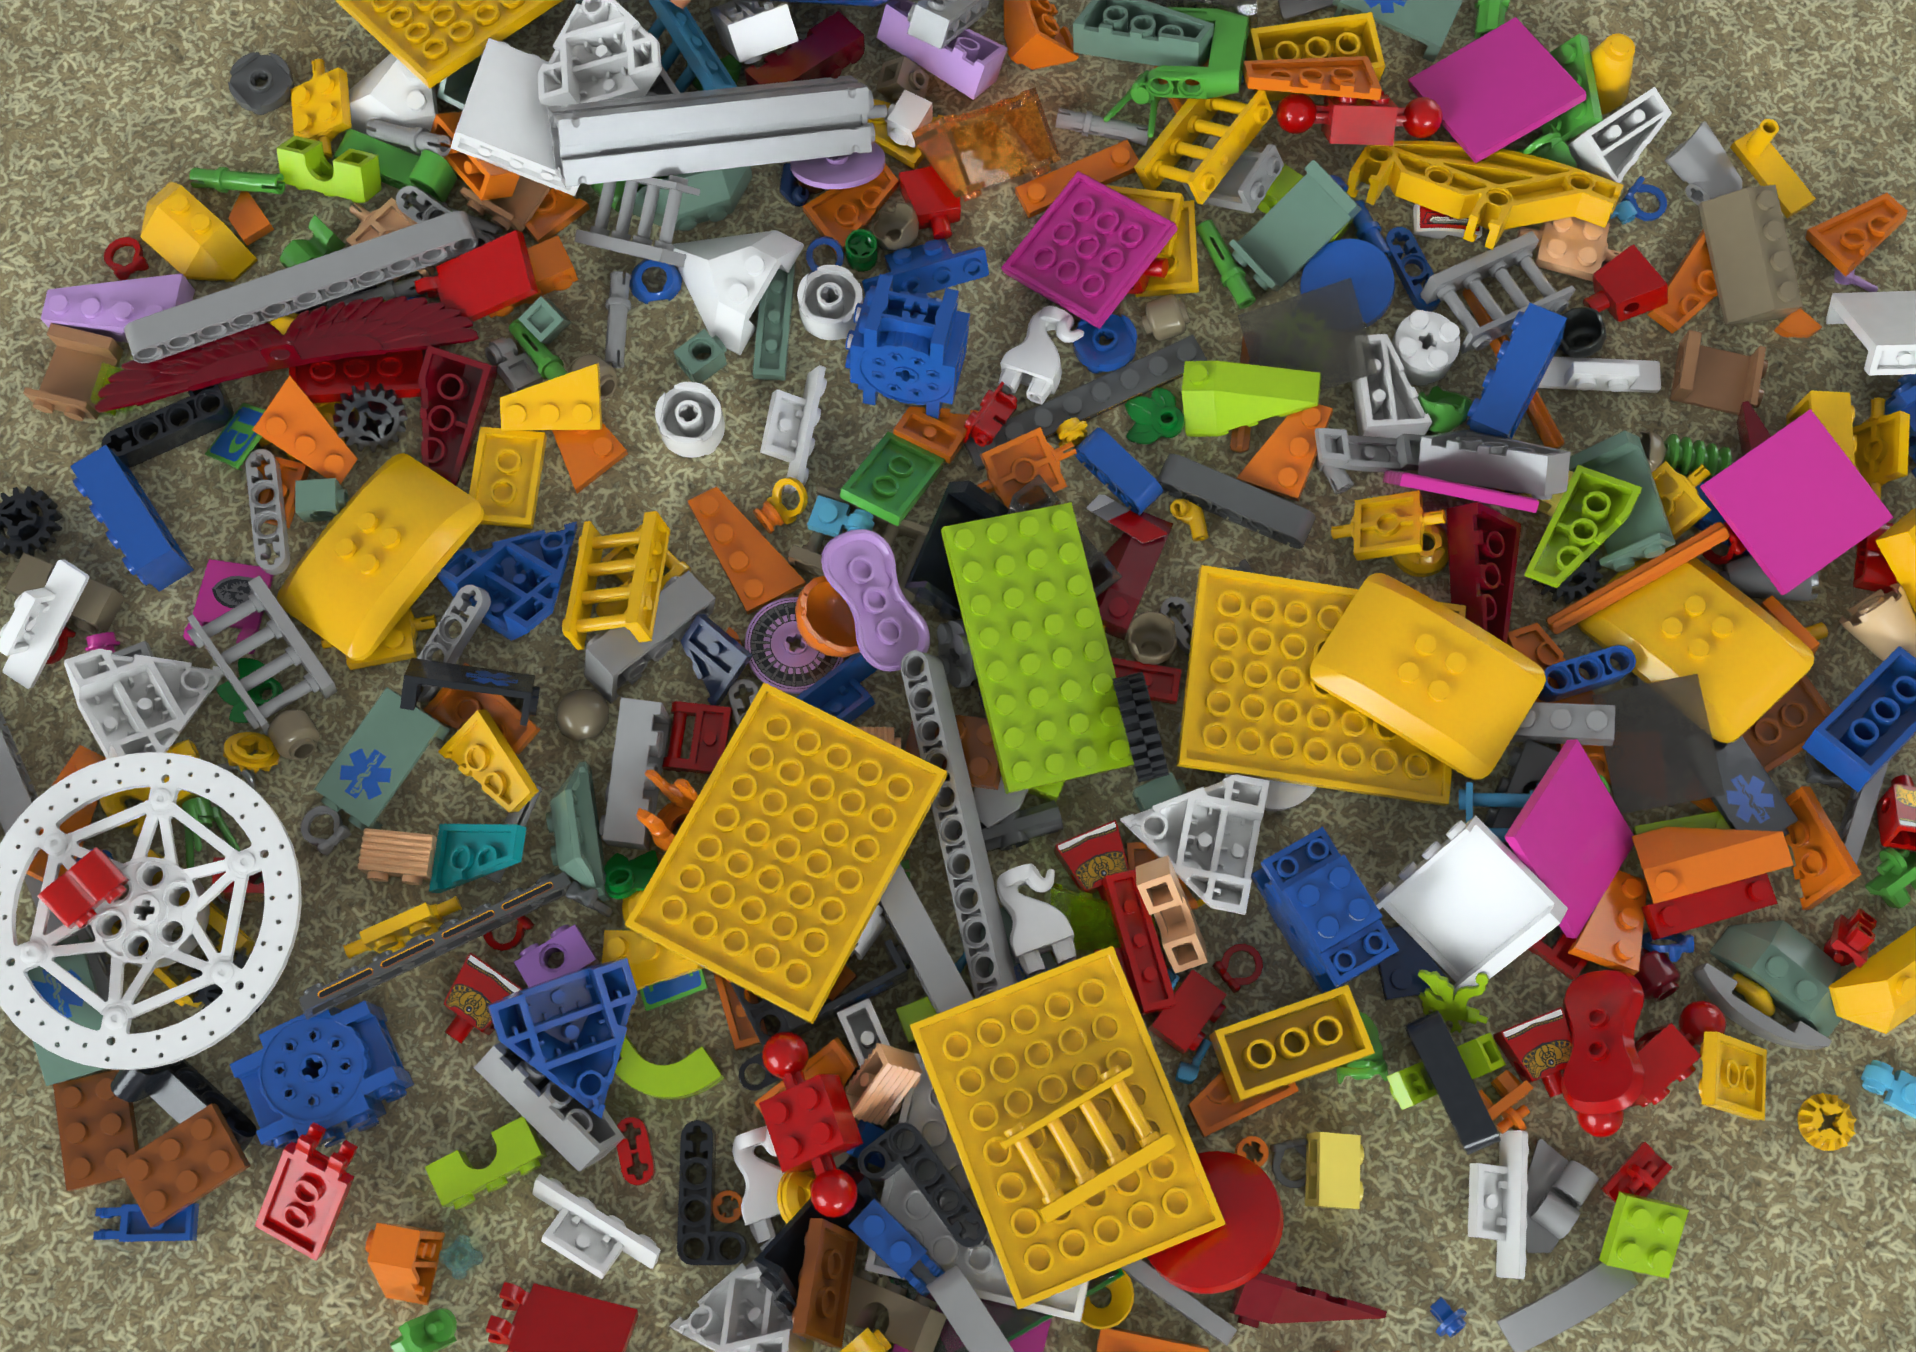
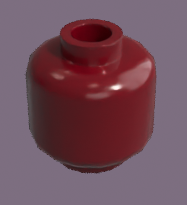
(1657, 975)

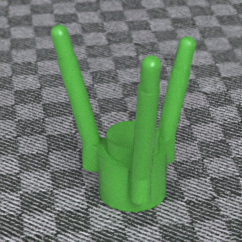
(1141, 96)
(202, 811)

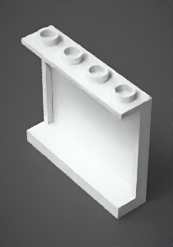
(506, 119)
(1884, 326)
(1471, 903)

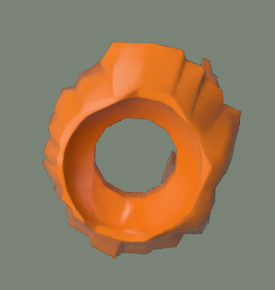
(682, 799)

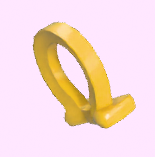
(788, 516)

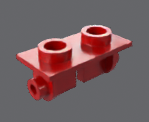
(981, 424)

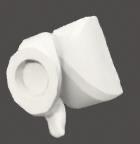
(1037, 358)
(1036, 924)
(761, 1182)

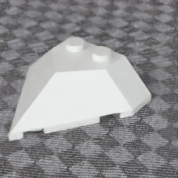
(599, 57)
(393, 96)
(730, 278)
(137, 700)
(1209, 838)
(742, 1317)

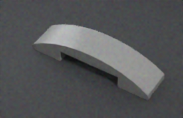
(1367, 453)
(1719, 990)
(1565, 1306)

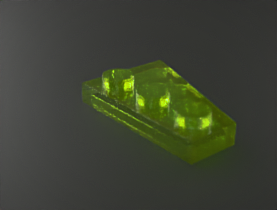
(1088, 918)

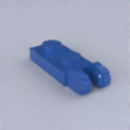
(136, 1228)
(894, 1244)

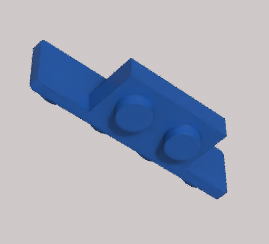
(931, 267)
(840, 690)

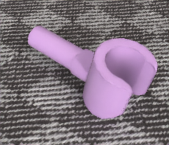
(1853, 279)

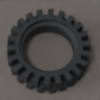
(1140, 726)

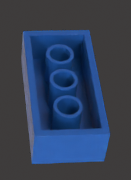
(1518, 372)
(130, 518)
(1869, 723)

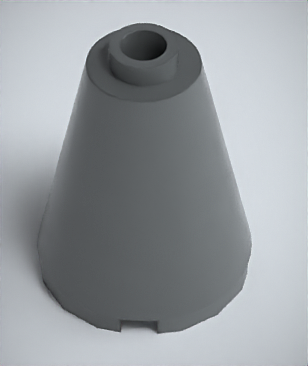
(1752, 581)

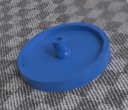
(1362, 263)

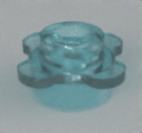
(450, 1257)

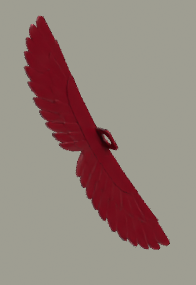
(312, 337)

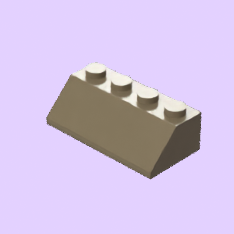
(1750, 255)

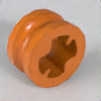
(768, 517)
(1262, 1149)
(719, 1201)

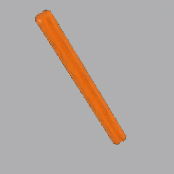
(1537, 410)
(1637, 578)

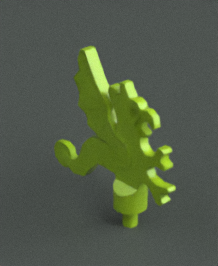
(1450, 1006)

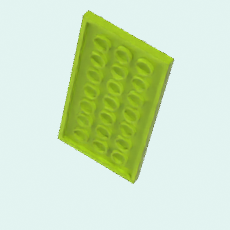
(1037, 646)

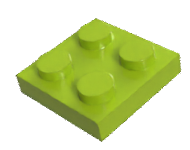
(1643, 1235)

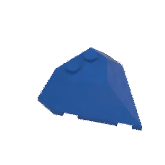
(518, 574)
(571, 1028)

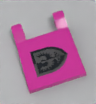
(223, 589)

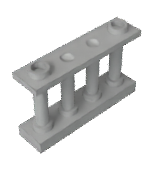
(641, 244)
(1494, 264)
(277, 627)

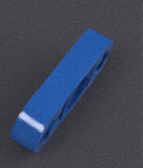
(1418, 258)

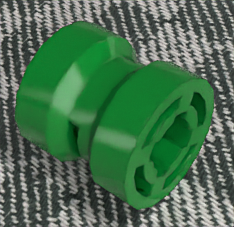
(858, 244)

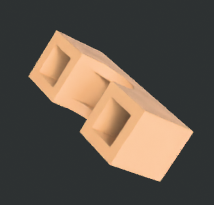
(1175, 919)

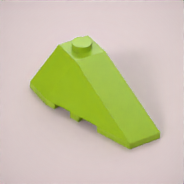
(1233, 395)
(1581, 523)

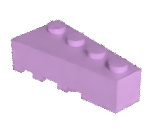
(966, 63)
(112, 305)

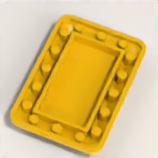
(379, 555)
(1708, 628)
(1428, 675)

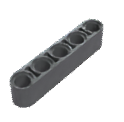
(1236, 500)

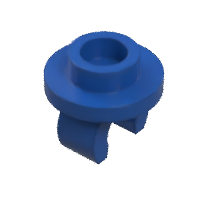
(1450, 1321)

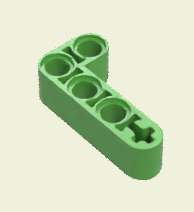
(403, 168)

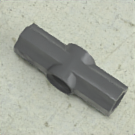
(1022, 827)

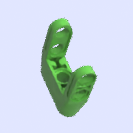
(1225, 63)

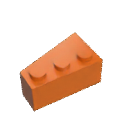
(404, 1260)

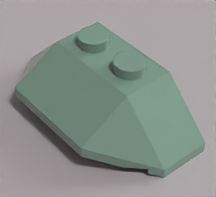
(717, 198)
(577, 831)
(1786, 966)

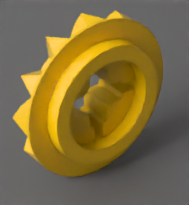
(242, 744)
(1811, 1118)

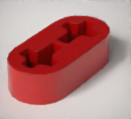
(643, 1149)

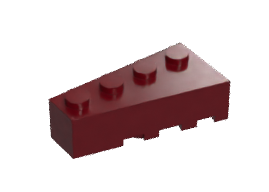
(822, 54)
(1483, 564)

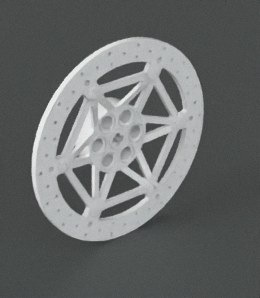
(86, 787)

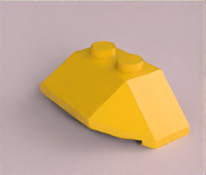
(193, 237)
(1881, 990)

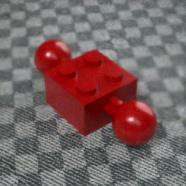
(1359, 120)
(1666, 1057)
(810, 1124)

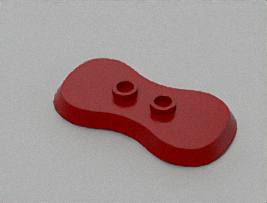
(1603, 1061)

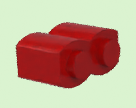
(1871, 567)
(84, 888)

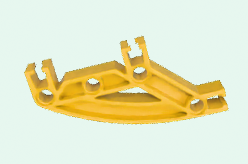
(1495, 193)

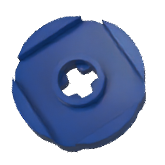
(1109, 357)

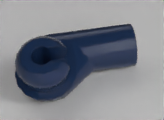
(790, 189)

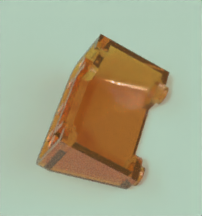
(989, 144)

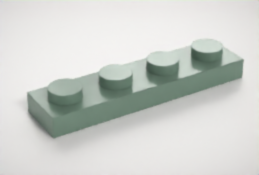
(774, 327)

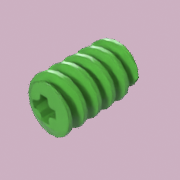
(1690, 456)

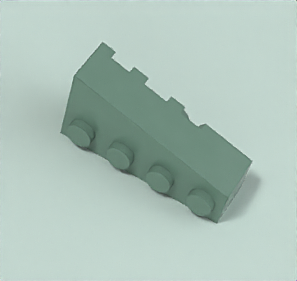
(1142, 33)

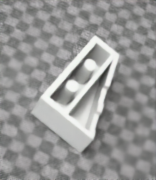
(753, 30)
(1619, 139)
(1386, 401)

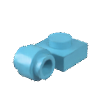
(832, 517)
(1901, 1087)

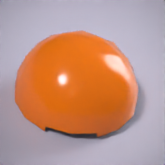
(825, 619)

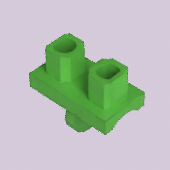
(1896, 872)
(427, 1333)

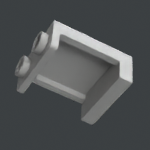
(1246, 180)

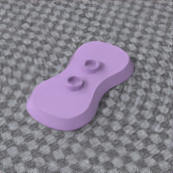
(865, 575)

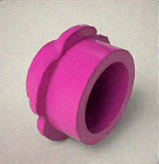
(102, 641)

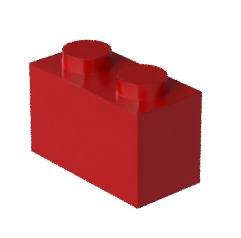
(1196, 1004)

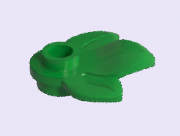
(1149, 417)
(229, 695)
(629, 876)

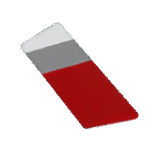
(1125, 519)

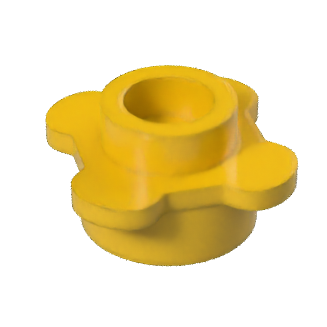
(1072, 431)

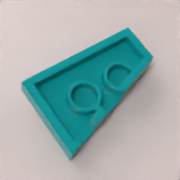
(473, 852)

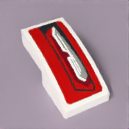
(1438, 225)

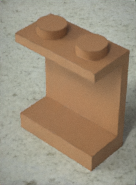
(510, 211)
(73, 372)
(1716, 376)

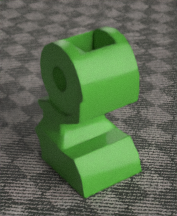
(303, 250)

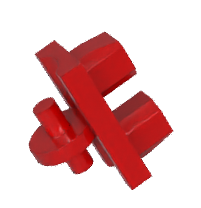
(1851, 938)
(1637, 1174)

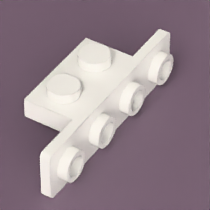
(1603, 375)
(792, 425)
(39, 623)
(1500, 1203)
(587, 1233)

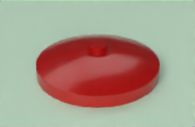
(1235, 1250)

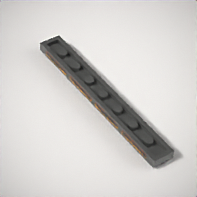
(1098, 395)
(423, 949)

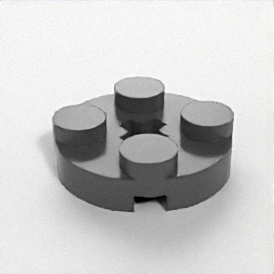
(265, 98)
(955, 654)

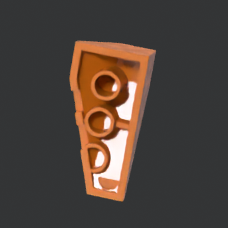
(1034, 34)
(1698, 859)

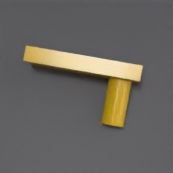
(1771, 169)

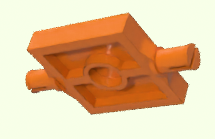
(1020, 461)

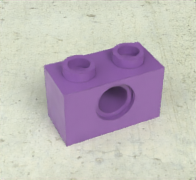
(569, 940)

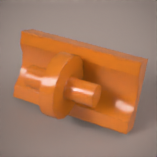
(1511, 1092)

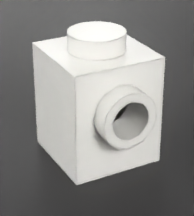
(907, 116)

